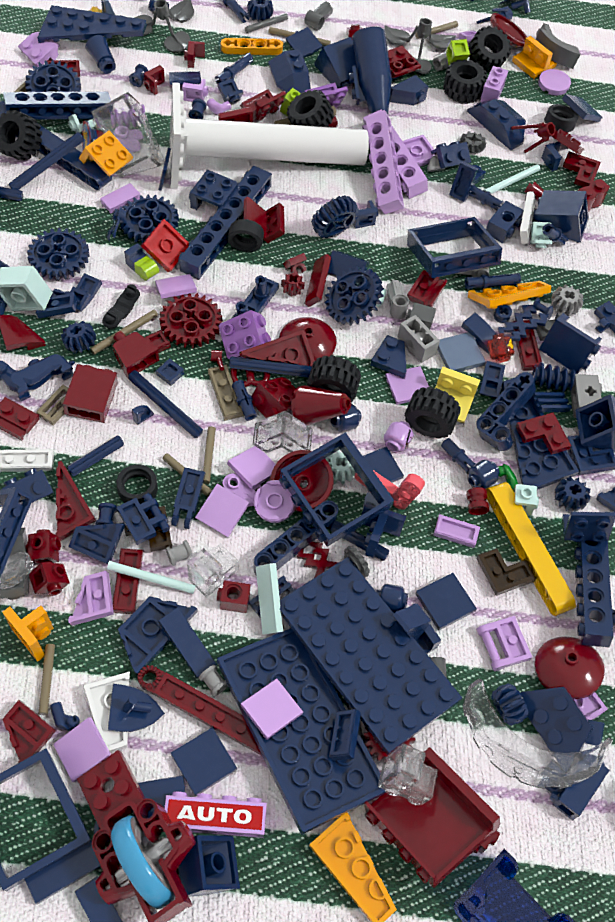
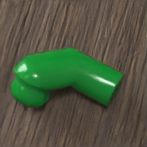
(510, 477)

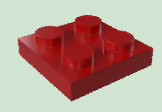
(165, 245)

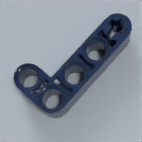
(520, 388)

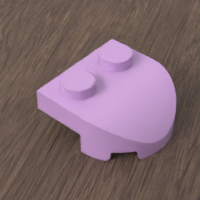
(37, 51)

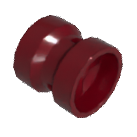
(477, 501)

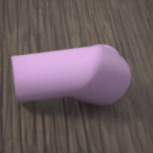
(218, 108)

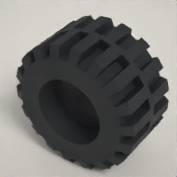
(493, 39)
(464, 81)
(310, 109)
(28, 138)
(335, 375)
(432, 412)

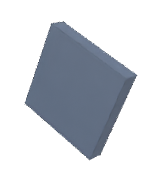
(460, 352)

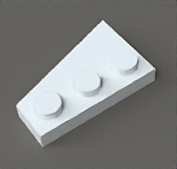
(99, 700)

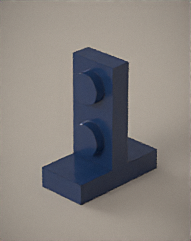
(466, 177)
(387, 521)

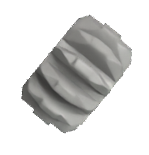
(567, 300)

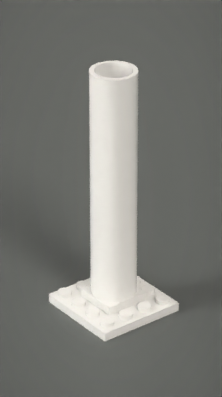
(259, 141)

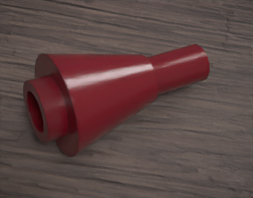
(538, 191)

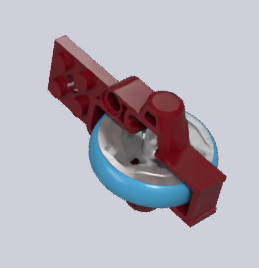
(135, 842)

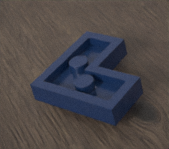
(588, 460)

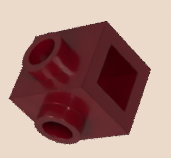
(43, 546)
(49, 578)

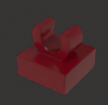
(294, 262)

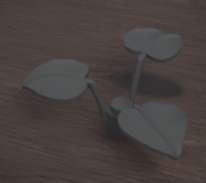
(182, 12)
(423, 30)

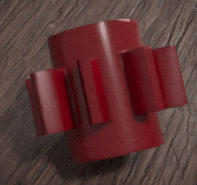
(292, 284)

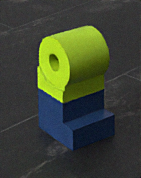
(140, 262)

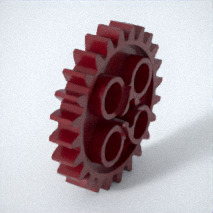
(190, 320)

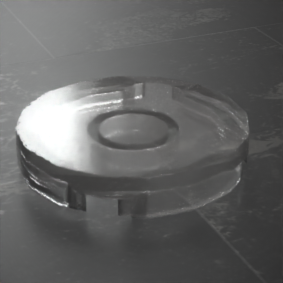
(15, 568)

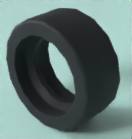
(562, 117)
(249, 227)
(136, 471)

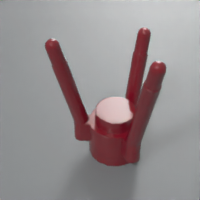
(544, 130)

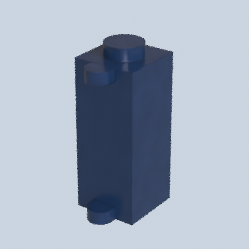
(575, 798)

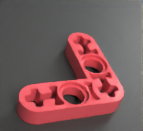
(405, 492)

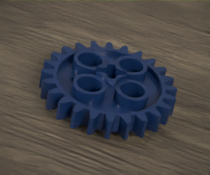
(52, 78)
(145, 214)
(58, 253)
(354, 295)

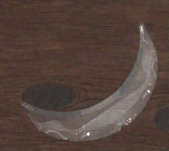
(521, 759)

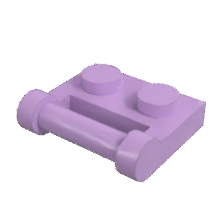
(510, 639)

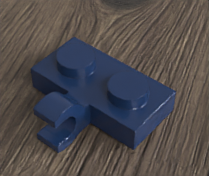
(606, 314)

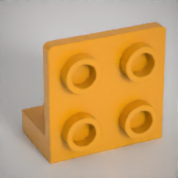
(107, 153)

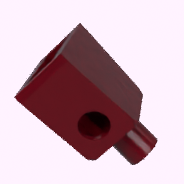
(134, 352)

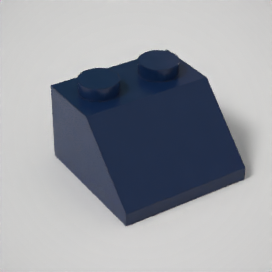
(210, 866)

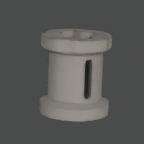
(179, 552)
(213, 680)

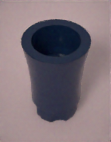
(99, 50)

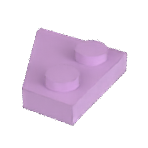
(94, 599)

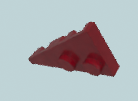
(287, 349)
(71, 506)

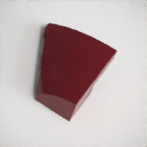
(18, 334)

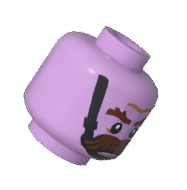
(398, 436)

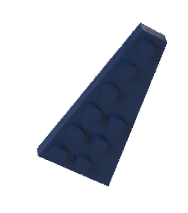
(83, 24)
(533, 458)

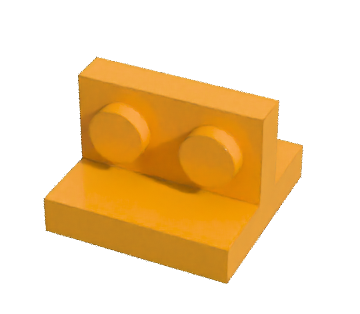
(534, 58)
(30, 629)

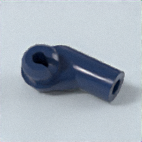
(61, 719)

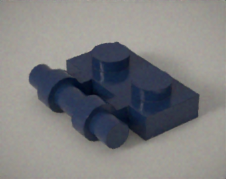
(137, 521)

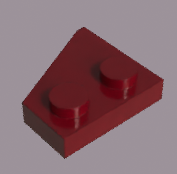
(26, 730)

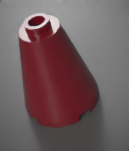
(317, 404)

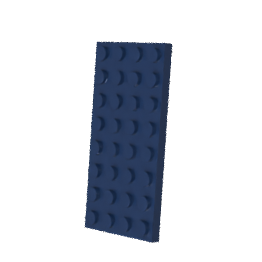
(368, 655)
(298, 754)

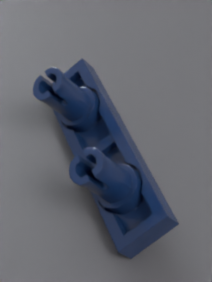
(259, 296)

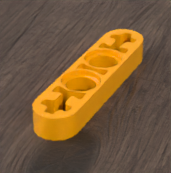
(233, 46)

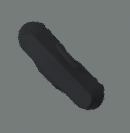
(122, 307)

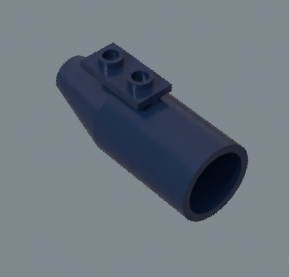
(373, 74)

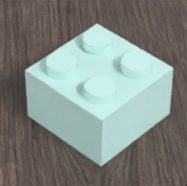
(23, 288)

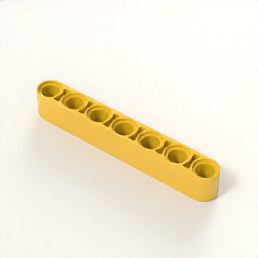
(531, 548)

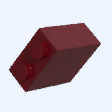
(90, 393)

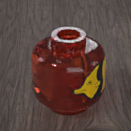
(500, 348)

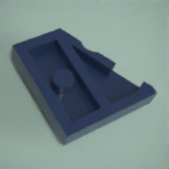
(97, 540)

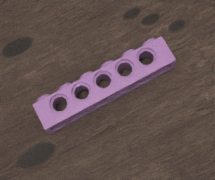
(384, 163)
(411, 176)

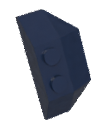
(290, 71)
(498, 120)

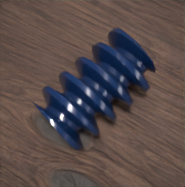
(555, 376)

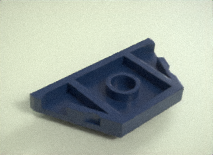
(144, 635)
(557, 719)

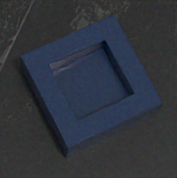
(170, 372)

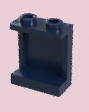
(569, 345)

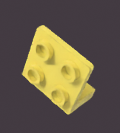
(460, 387)

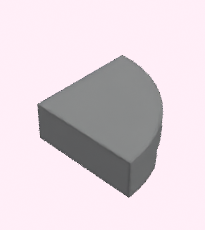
(434, 165)

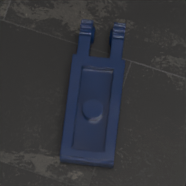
(188, 495)

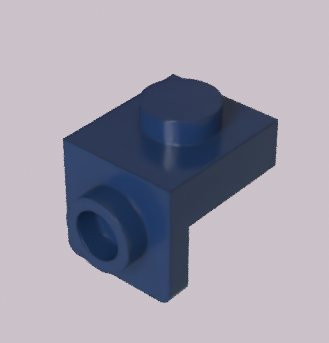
(230, 91)
(551, 156)

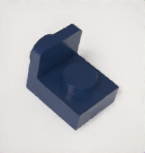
(367, 216)

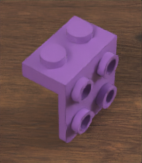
(333, 94)
(243, 333)

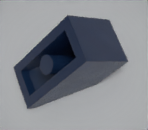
(409, 91)

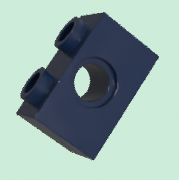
(504, 221)

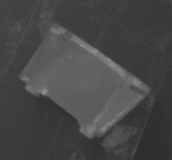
(131, 127)

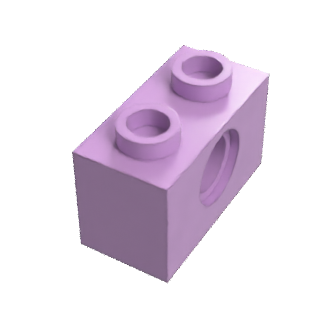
(494, 84)

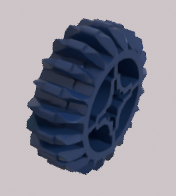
(335, 216)

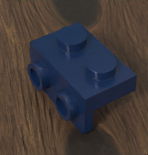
(452, 154)
(33, 484)

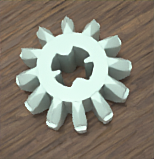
(340, 467)

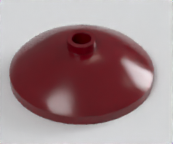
(514, 33)
(321, 337)
(319, 478)
(579, 676)

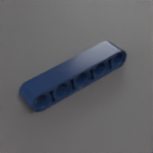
(298, 530)

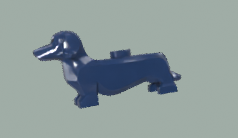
(35, 374)

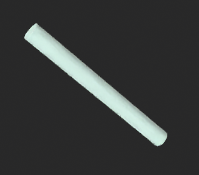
(513, 179)
(151, 577)

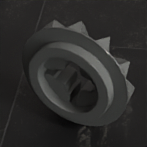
(479, 144)
(358, 560)

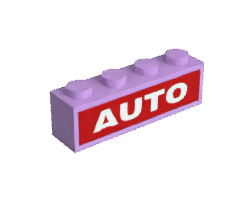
(218, 816)

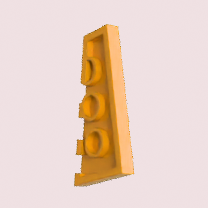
(508, 294)
(352, 867)

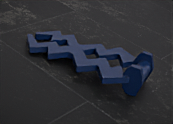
(546, 313)

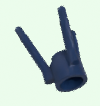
(506, 12)

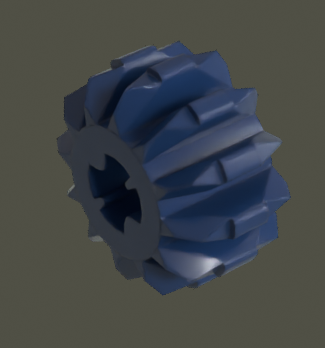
(260, 9)
(78, 337)
(572, 494)
(509, 704)

